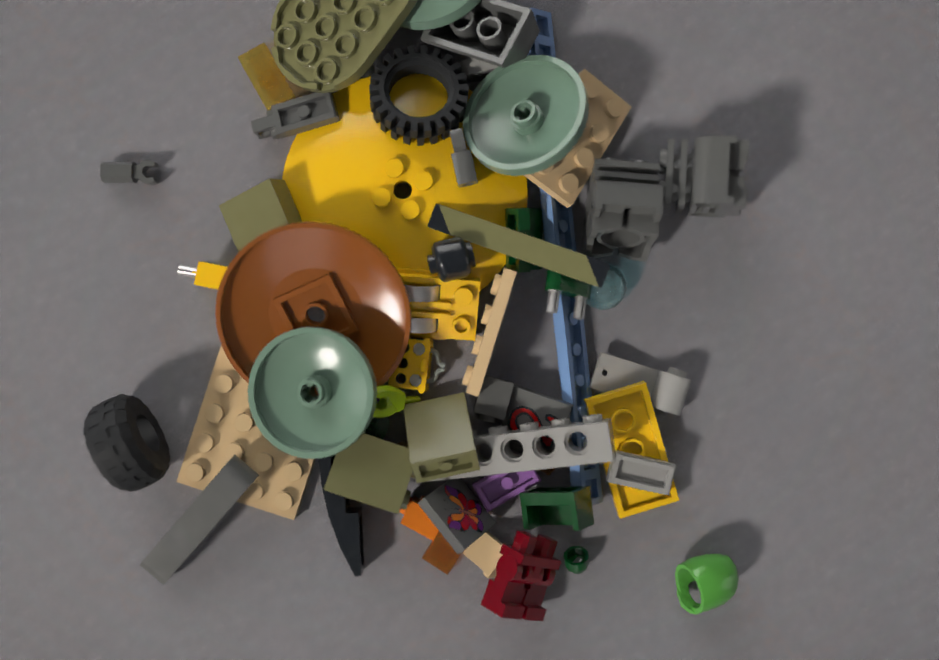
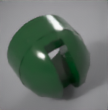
(572, 557)

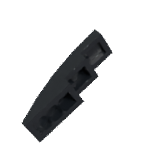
(345, 521)

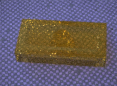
(266, 76)

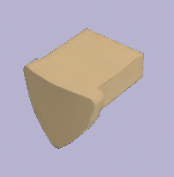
(485, 553)

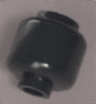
(451, 259)

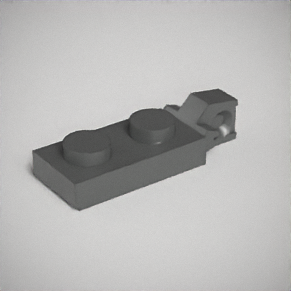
(297, 116)

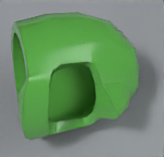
(715, 577)

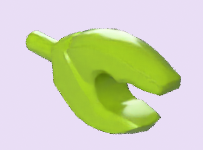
(391, 401)

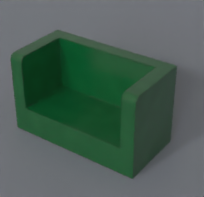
(557, 507)

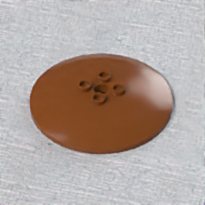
(306, 267)

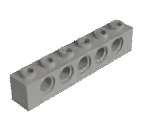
(598, 449)

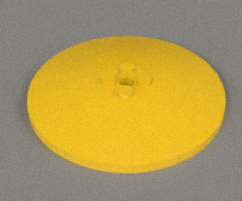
(351, 169)

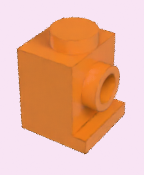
(417, 519)

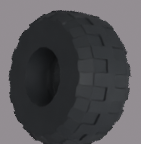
(126, 443)

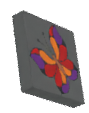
(457, 514)

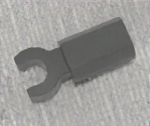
(462, 160)
(127, 172)

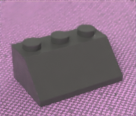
(490, 33)

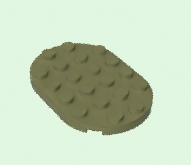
(333, 41)

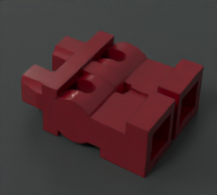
(522, 577)

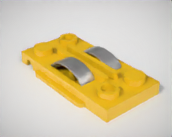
(439, 307)

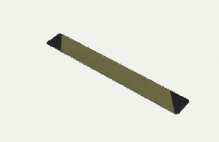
(519, 245)

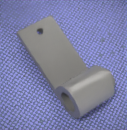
(666, 389)

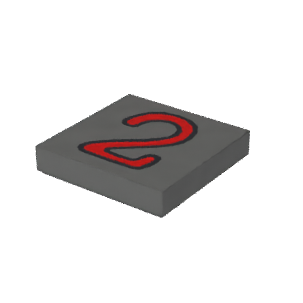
(533, 406)

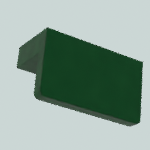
(527, 222)

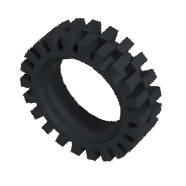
(418, 63)

